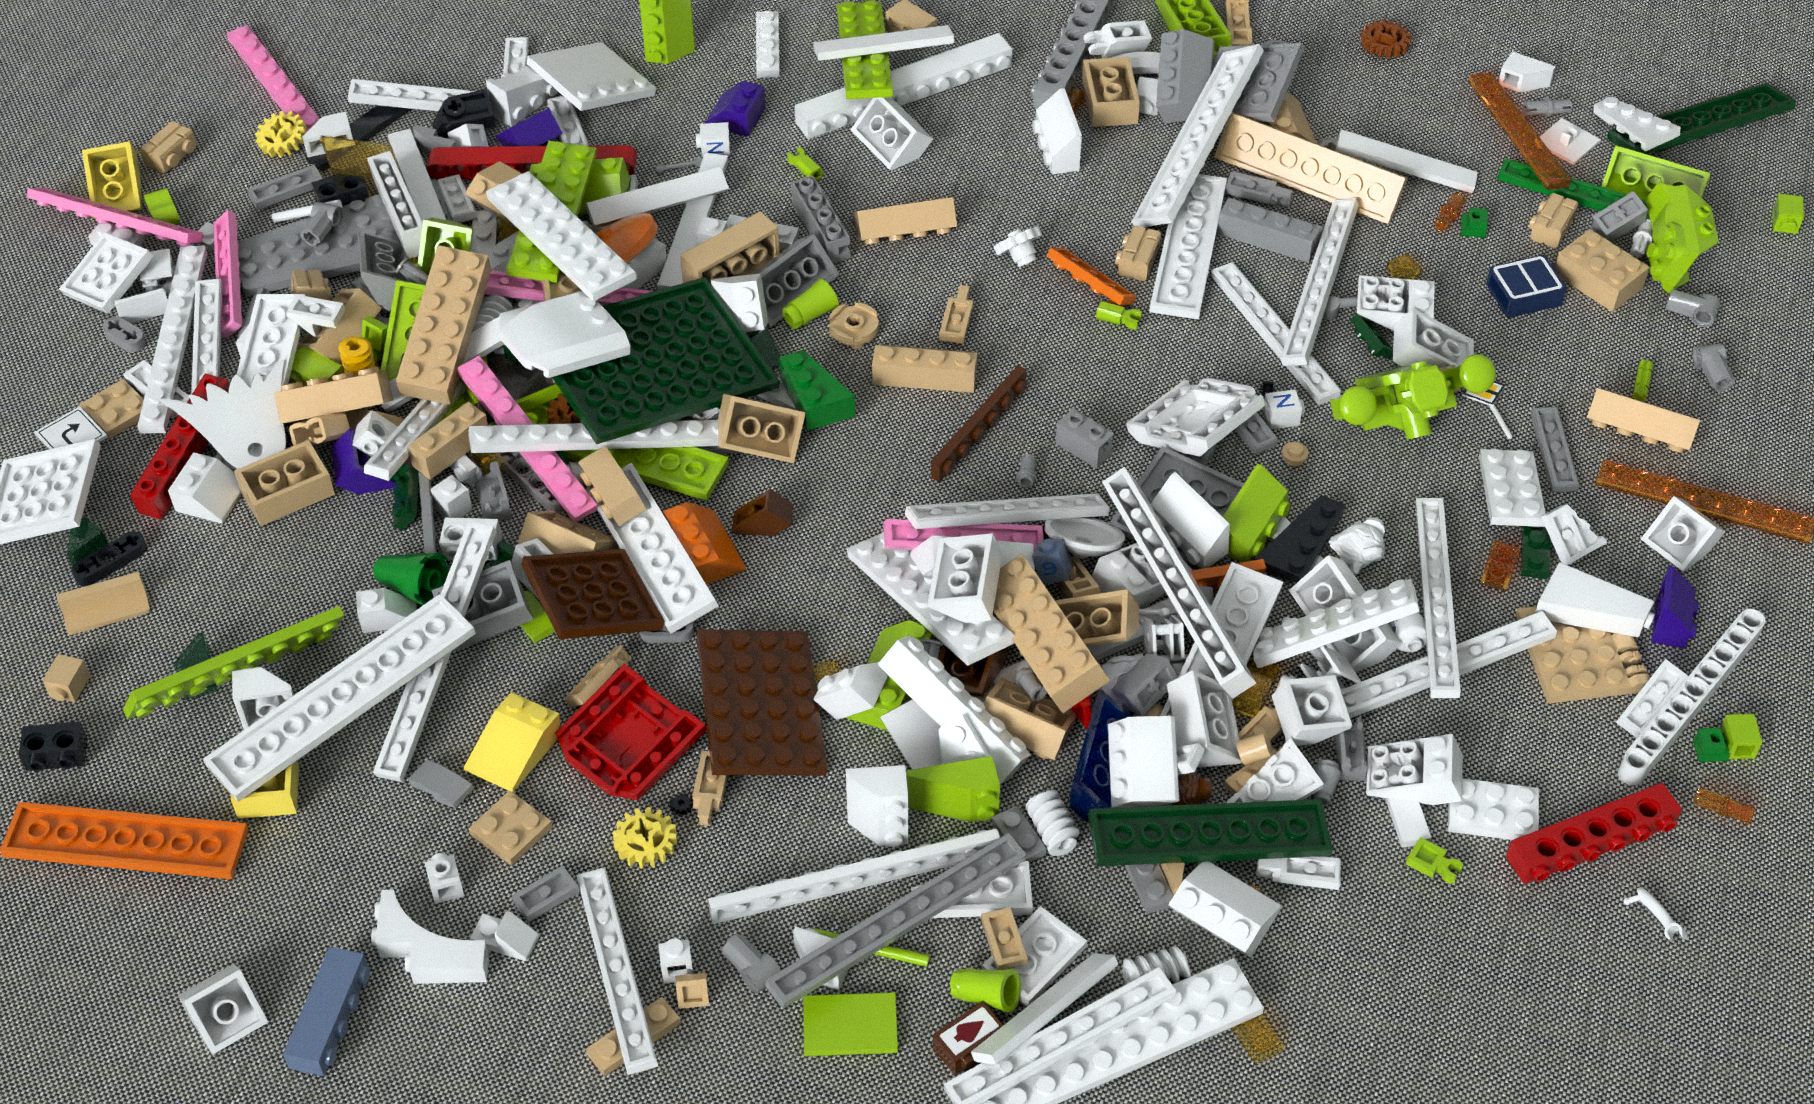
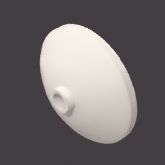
(1085, 536)

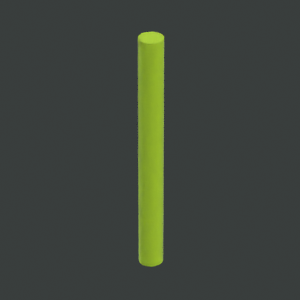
(891, 952)

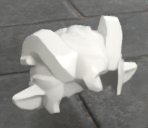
(1360, 544)

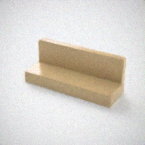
(103, 603)

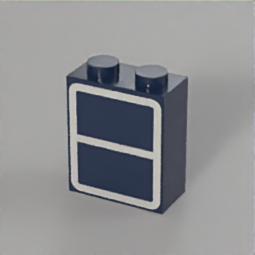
(1526, 286)

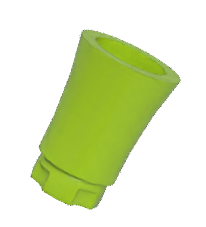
(810, 304)
(993, 987)

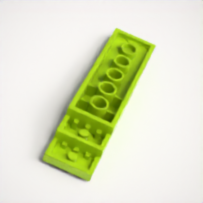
(1196, 17)

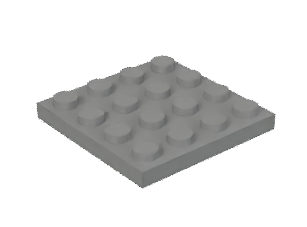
(1268, 81)
(1210, 484)

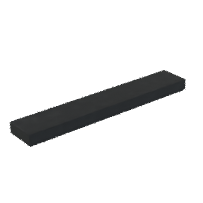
(365, 128)

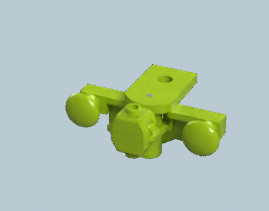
(1419, 393)

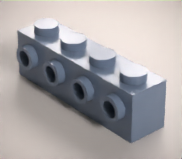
(327, 1011)

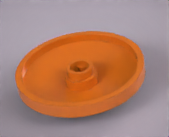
(629, 235)

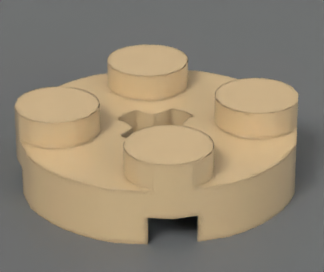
(854, 335)

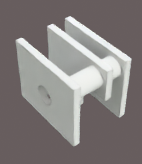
(158, 269)
(1171, 637)
(1338, 666)

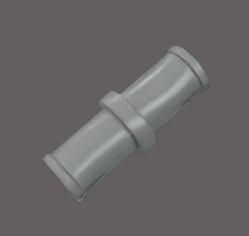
(1547, 107)

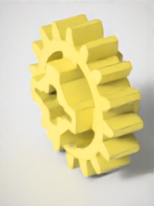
(281, 134)
(632, 844)

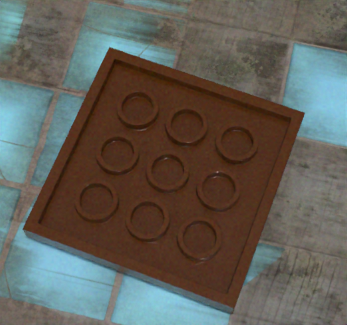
(592, 593)

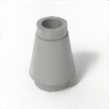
(1330, 775)

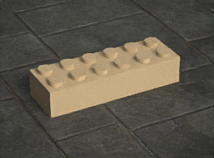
(443, 325)
(1046, 636)

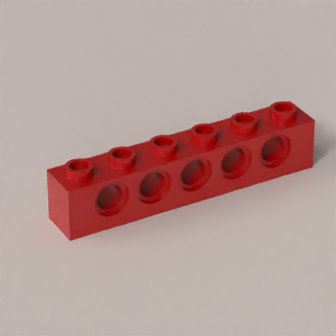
(151, 490)
(1637, 813)

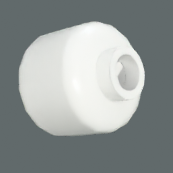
(1410, 632)

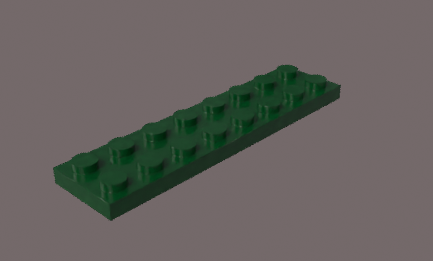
(1716, 115)
(1209, 832)

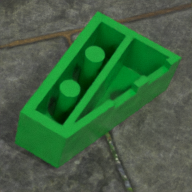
(815, 391)

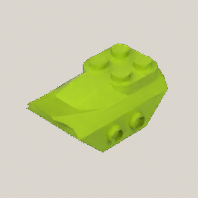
(1680, 232)

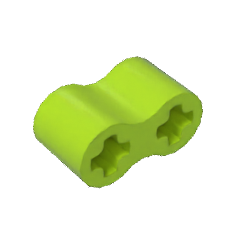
(161, 206)

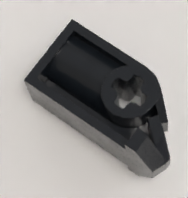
(470, 108)

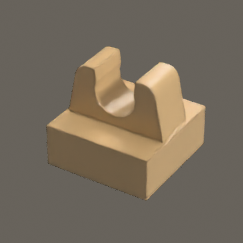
(692, 990)

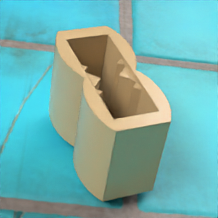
(320, 429)

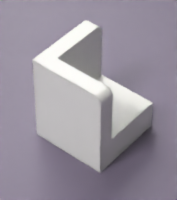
(469, 136)

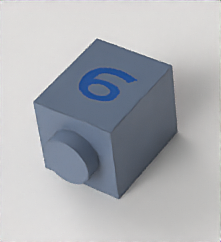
(1052, 561)

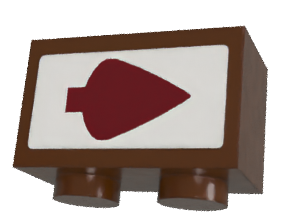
(964, 1034)

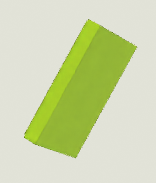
(850, 1024)

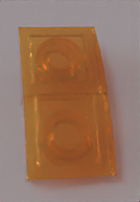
(1500, 565)

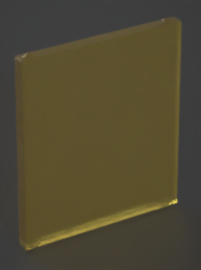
(351, 156)

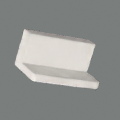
(142, 305)

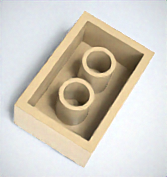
(1110, 91)
(1601, 270)
(284, 482)

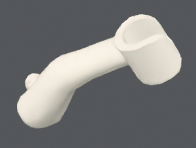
(1659, 912)

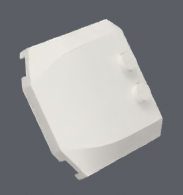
(563, 334)
(1195, 416)

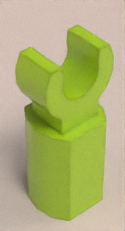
(805, 164)
(1118, 314)

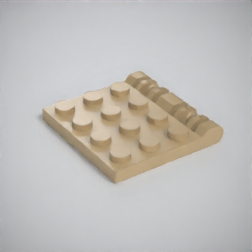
(1586, 663)

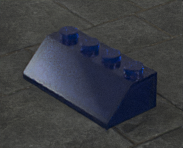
(1092, 776)

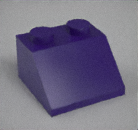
(739, 107)
(532, 131)
(349, 468)
(1674, 611)

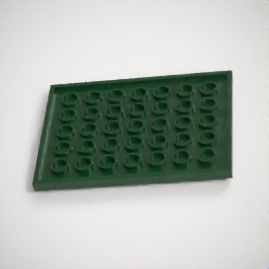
(679, 363)

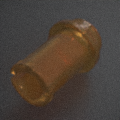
(1076, 99)

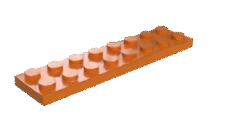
(125, 840)

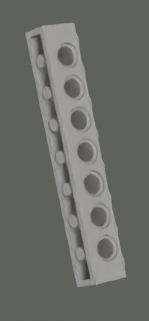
(1070, 51)

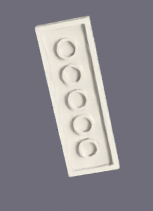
(1336, 622)

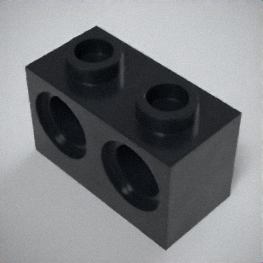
(340, 187)
(53, 746)

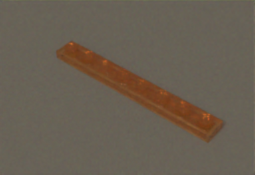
(1519, 131)
(1707, 501)

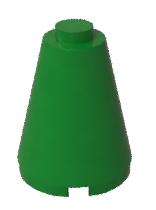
(412, 574)

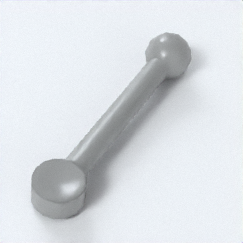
(697, 162)

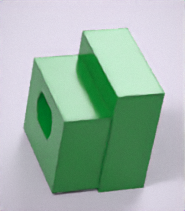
(1474, 223)
(1711, 745)

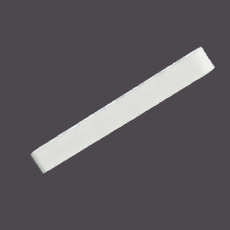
(1691, 697)

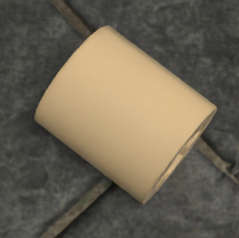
(1254, 748)

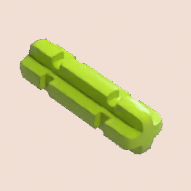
(1642, 380)

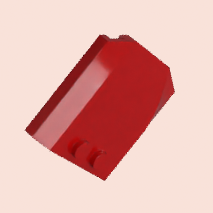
(627, 735)

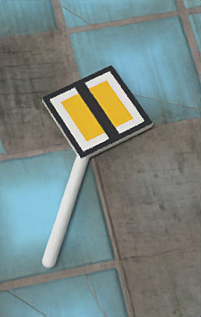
(1489, 398)

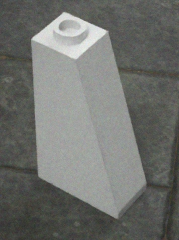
(1594, 603)

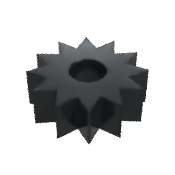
(675, 804)

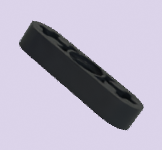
(89, 562)

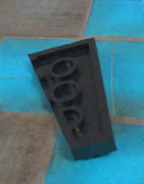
(1302, 542)

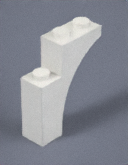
(426, 954)

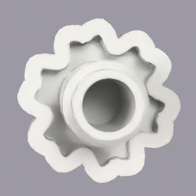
(1020, 245)

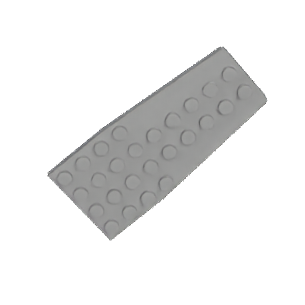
(272, 256)

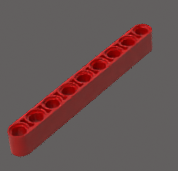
(470, 160)

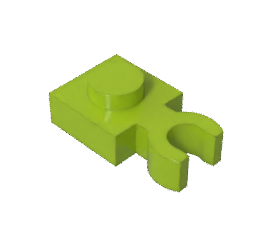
(376, 334)
(1431, 859)

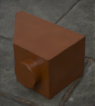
(763, 515)

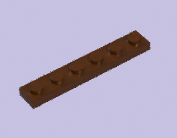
(978, 423)

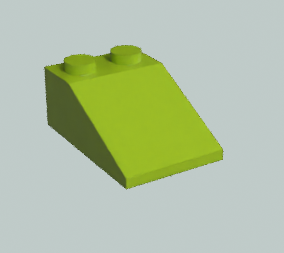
(956, 789)

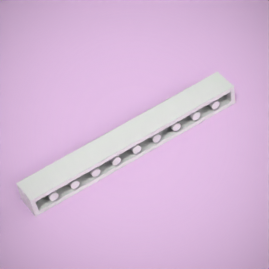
(909, 84)
(1179, 584)

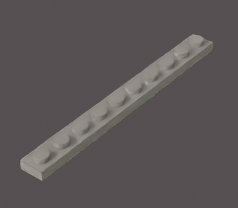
(894, 921)

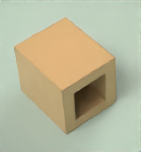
(66, 678)

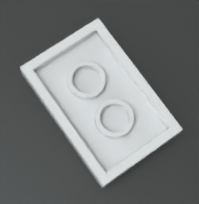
(1495, 810)
(1049, 950)

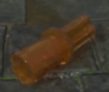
(1449, 212)
(1724, 805)

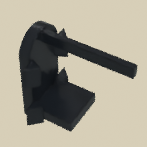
(1267, 387)

